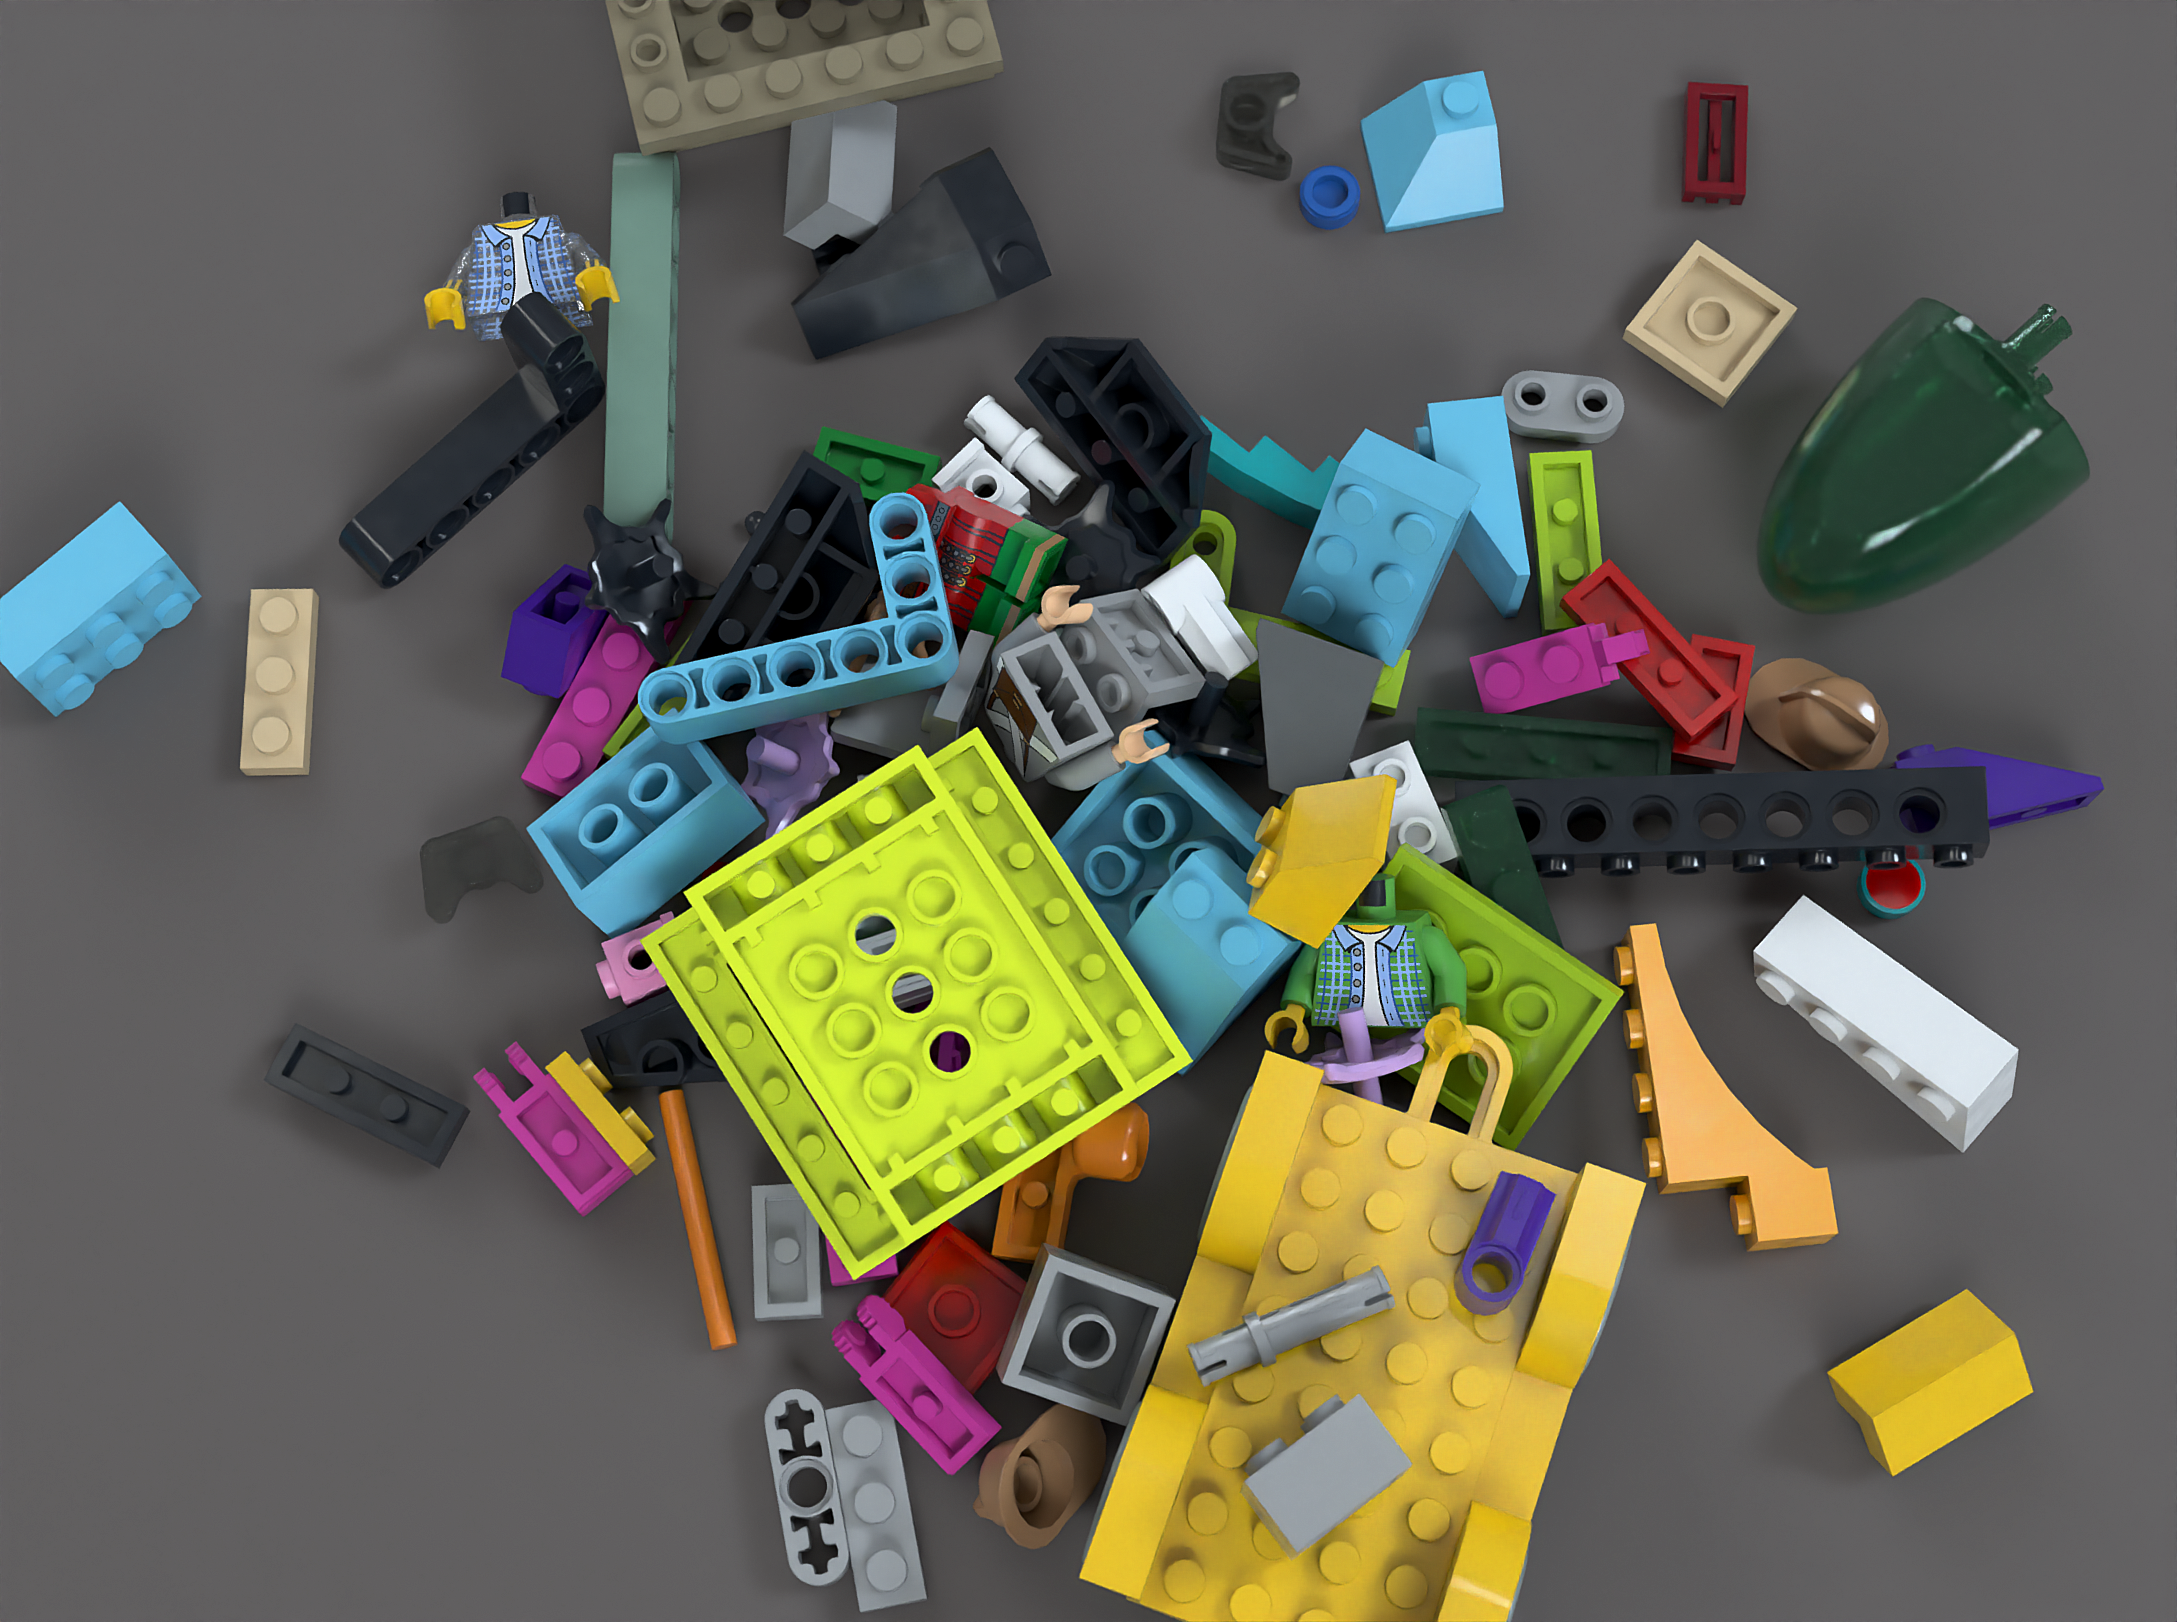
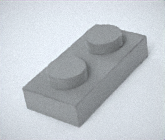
(785, 1255)

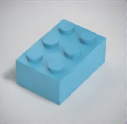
(1379, 547)
(90, 610)

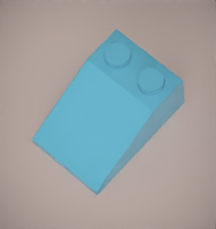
(1475, 442)
(1203, 950)

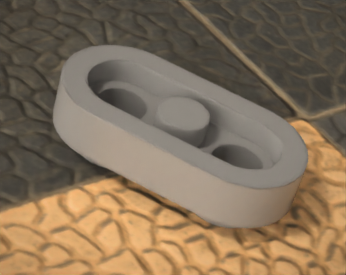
(1562, 410)

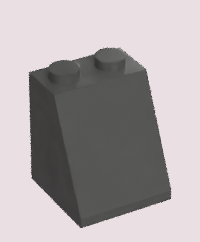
(1311, 705)

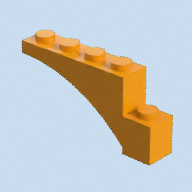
(1699, 1127)

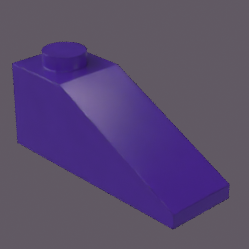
(2015, 787)

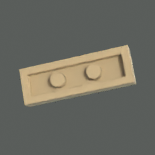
(279, 682)

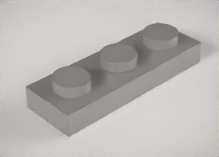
(876, 1506)

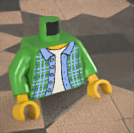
(1383, 962)

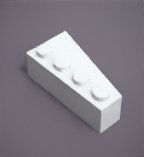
(1888, 1021)

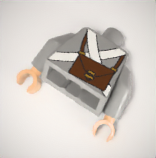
(1046, 709)

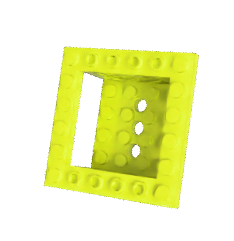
(1013, 967)

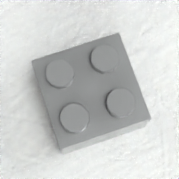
(1085, 1334)
(1324, 1474)

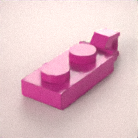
(1553, 666)

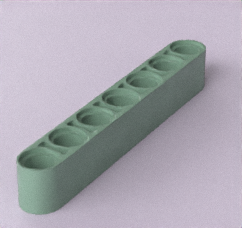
(642, 338)

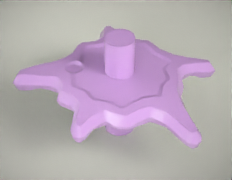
(789, 767)
(1365, 1059)

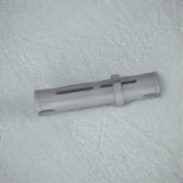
(1292, 1325)

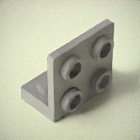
(1129, 659)
(922, 716)

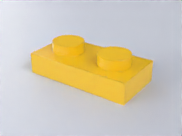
(622, 1131)

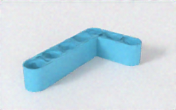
(826, 652)

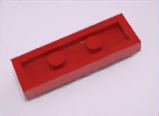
(1673, 674)

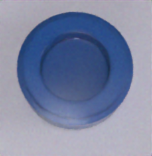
(1329, 197)

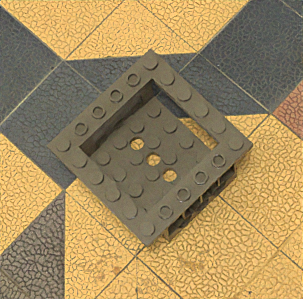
(708, 85)

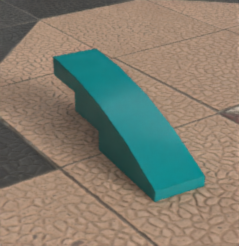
(1271, 477)

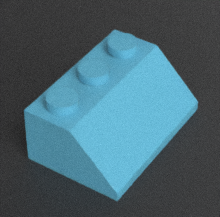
(643, 829)

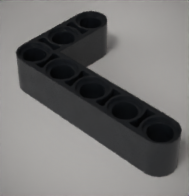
(487, 450)

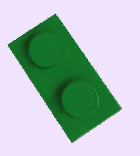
(876, 464)

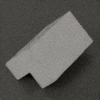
(840, 174)

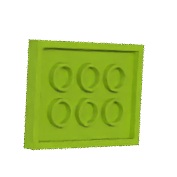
(1516, 986)

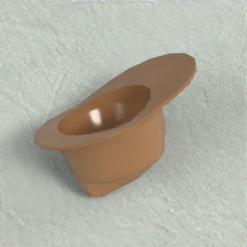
(1816, 716)
(1043, 1476)

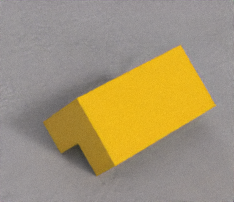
(1932, 1381)

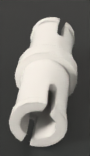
(1022, 450)

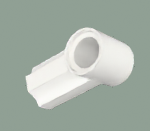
(1193, 609)

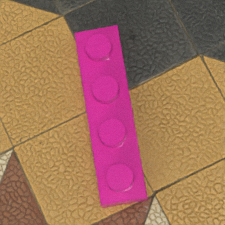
(593, 708)

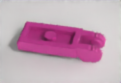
(557, 1135)
(914, 1385)

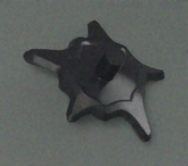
(1098, 551)
(640, 577)
(1210, 724)

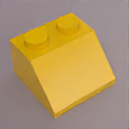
(1320, 854)

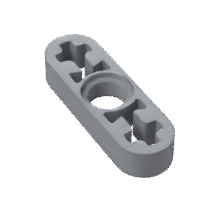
(783, 1440)

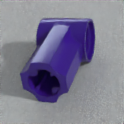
(1504, 1239)

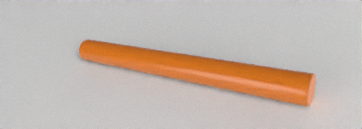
(697, 1220)

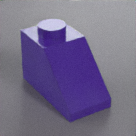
(552, 634)

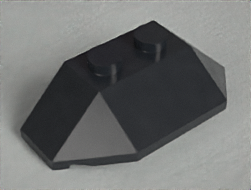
(1125, 427)
(798, 573)

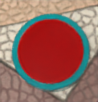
(1891, 892)

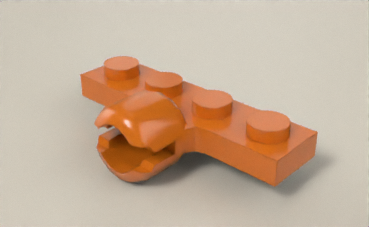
(1039, 1199)

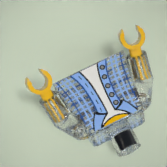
(520, 258)

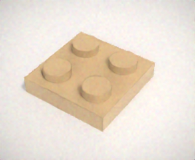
(1709, 323)

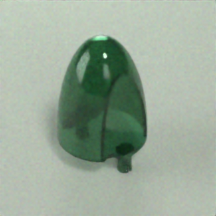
(1918, 463)

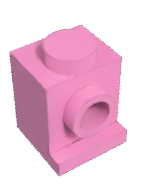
(618, 974)

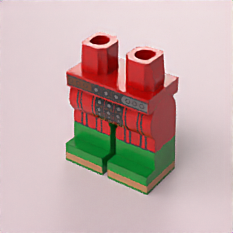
(988, 560)

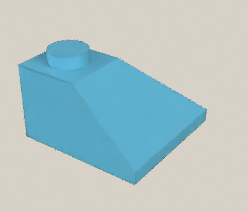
(1435, 154)

